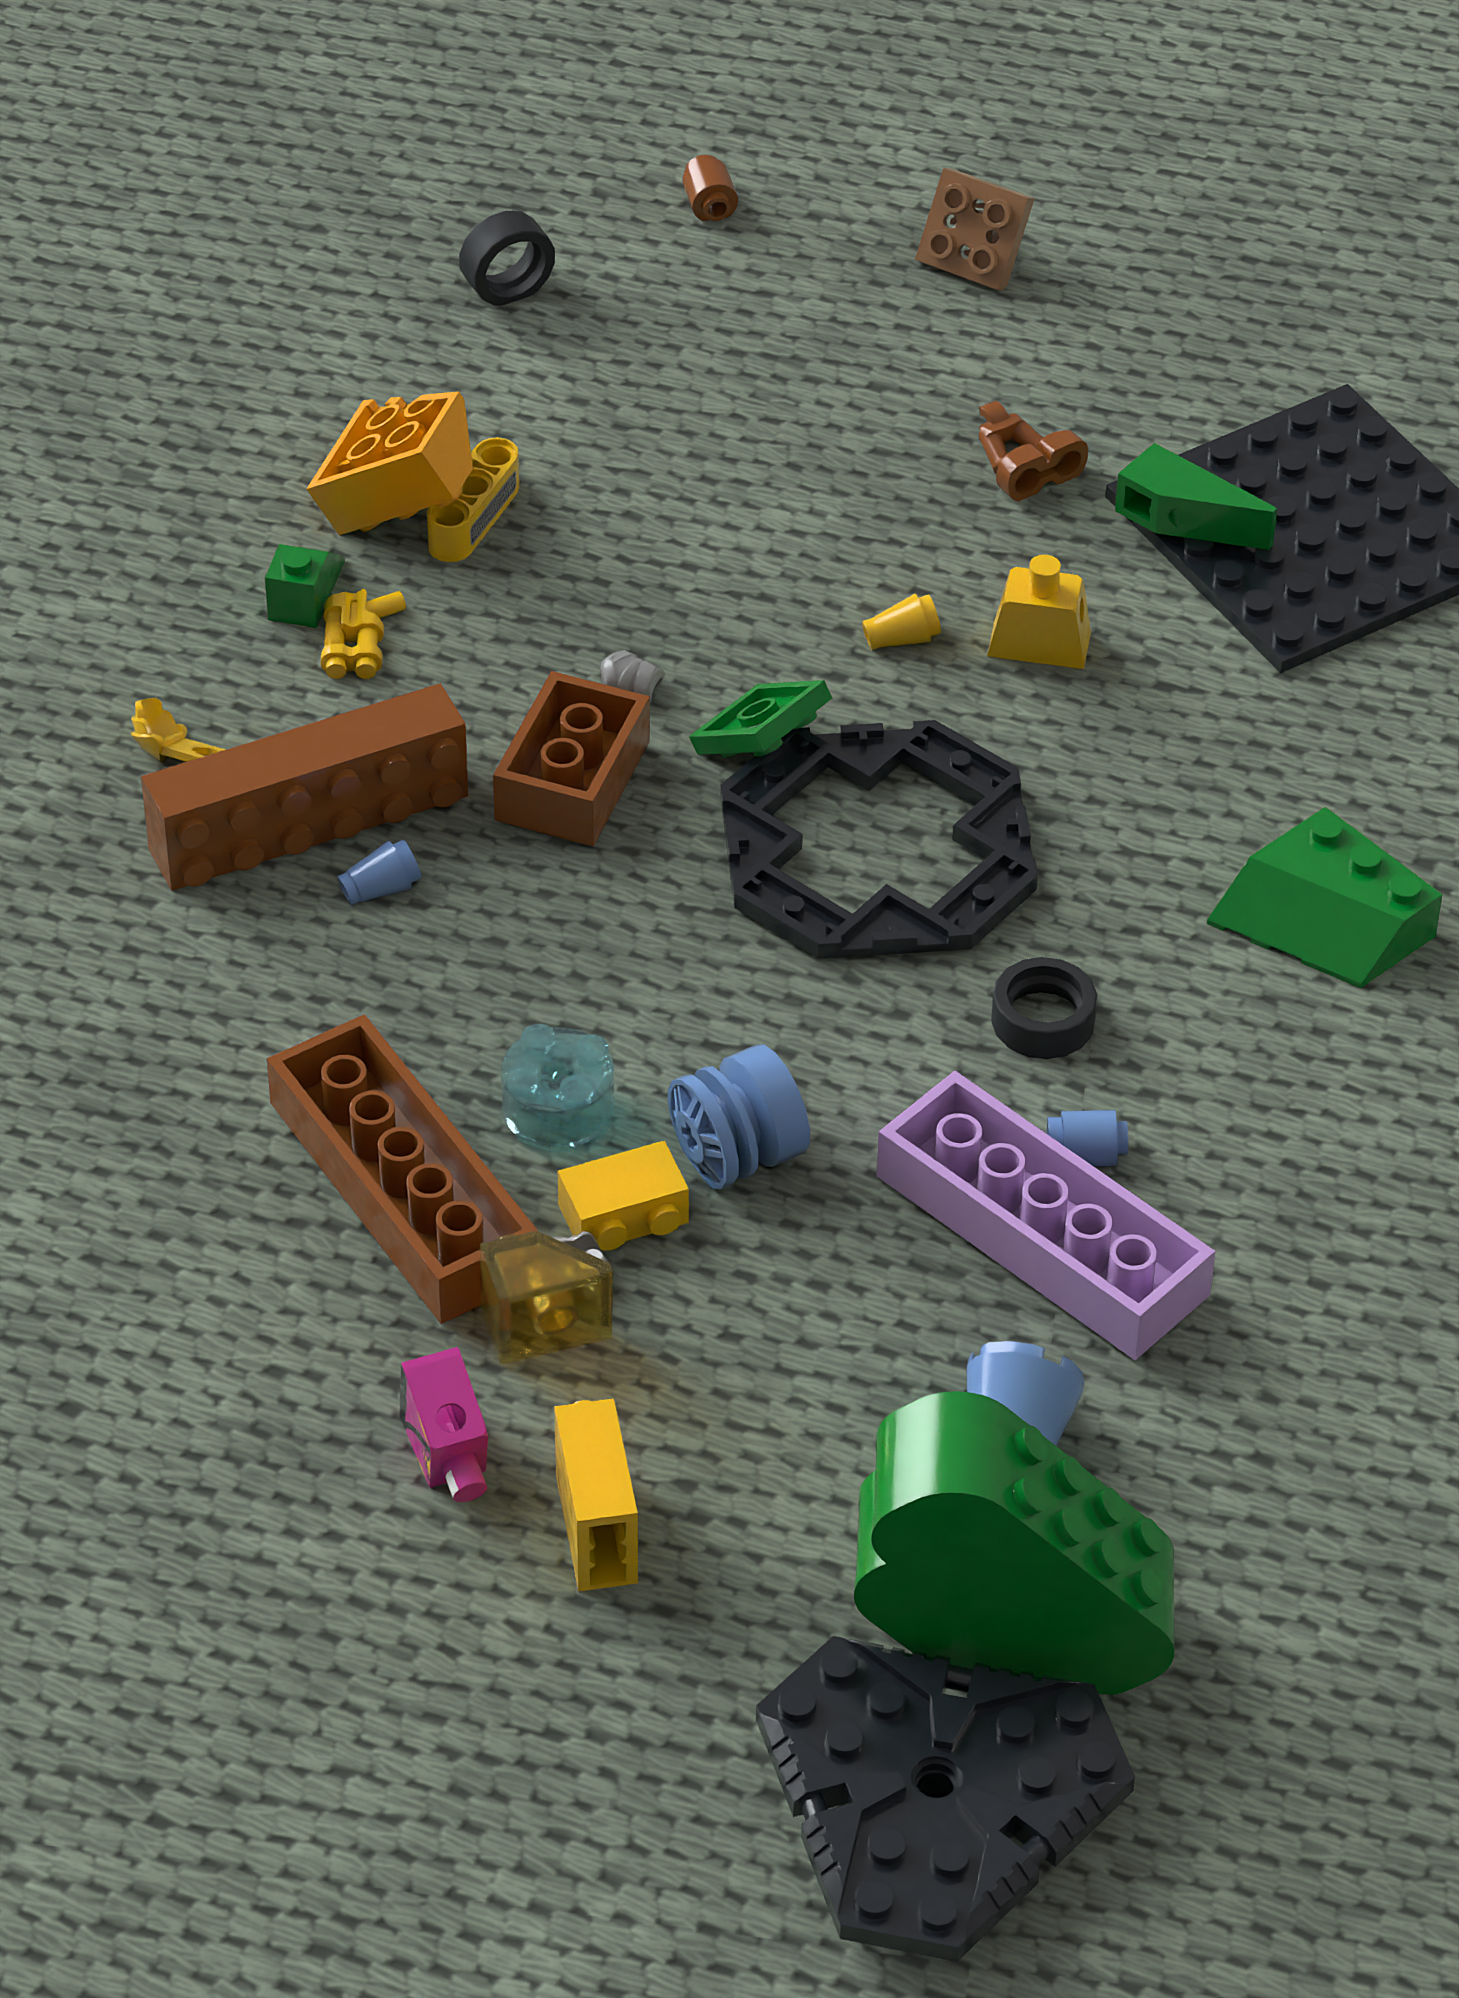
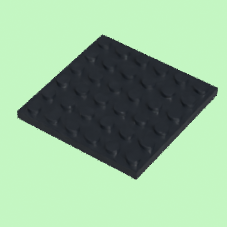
(1356, 537)

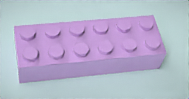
(1045, 1214)

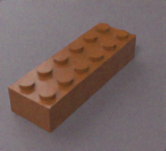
(305, 786)
(395, 1160)

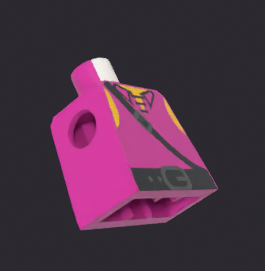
(444, 1423)

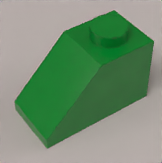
(300, 584)

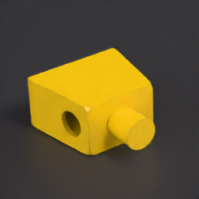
(1042, 616)

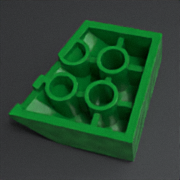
(1331, 901)

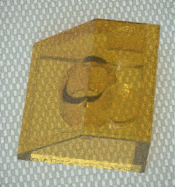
(543, 1296)

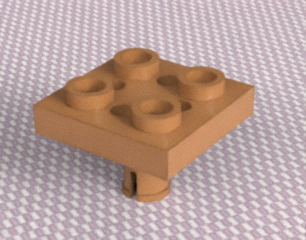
(989, 233)

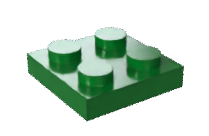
(761, 718)

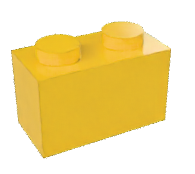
(624, 1196)

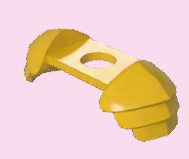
(162, 737)

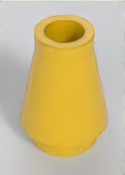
(905, 623)

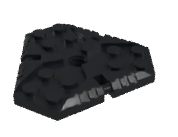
(936, 1787)

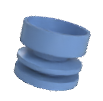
(739, 1116)

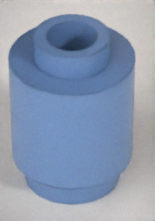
(1091, 1135)

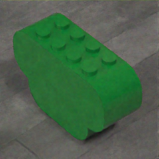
(1008, 1551)

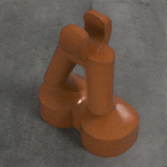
(1038, 459)

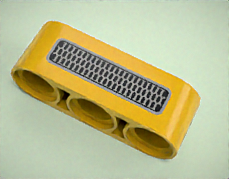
(485, 495)

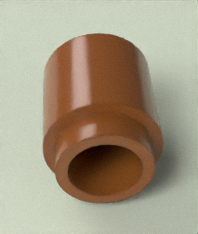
(709, 188)

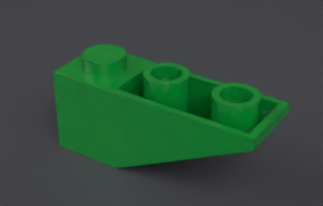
(1190, 502)

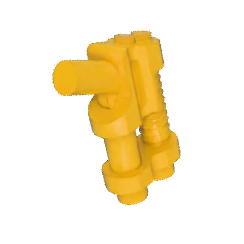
(355, 619)

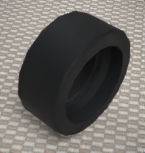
(492, 237)
(1040, 1038)

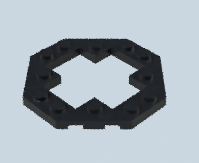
(889, 920)

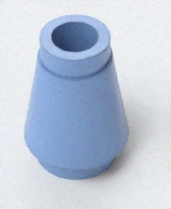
(380, 873)

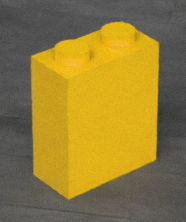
(596, 1494)

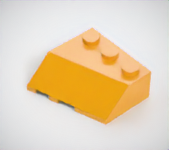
(395, 462)

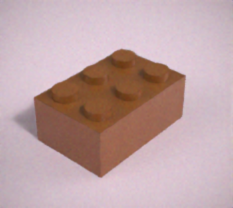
(571, 758)

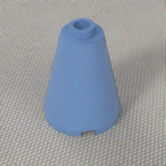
(1027, 1384)

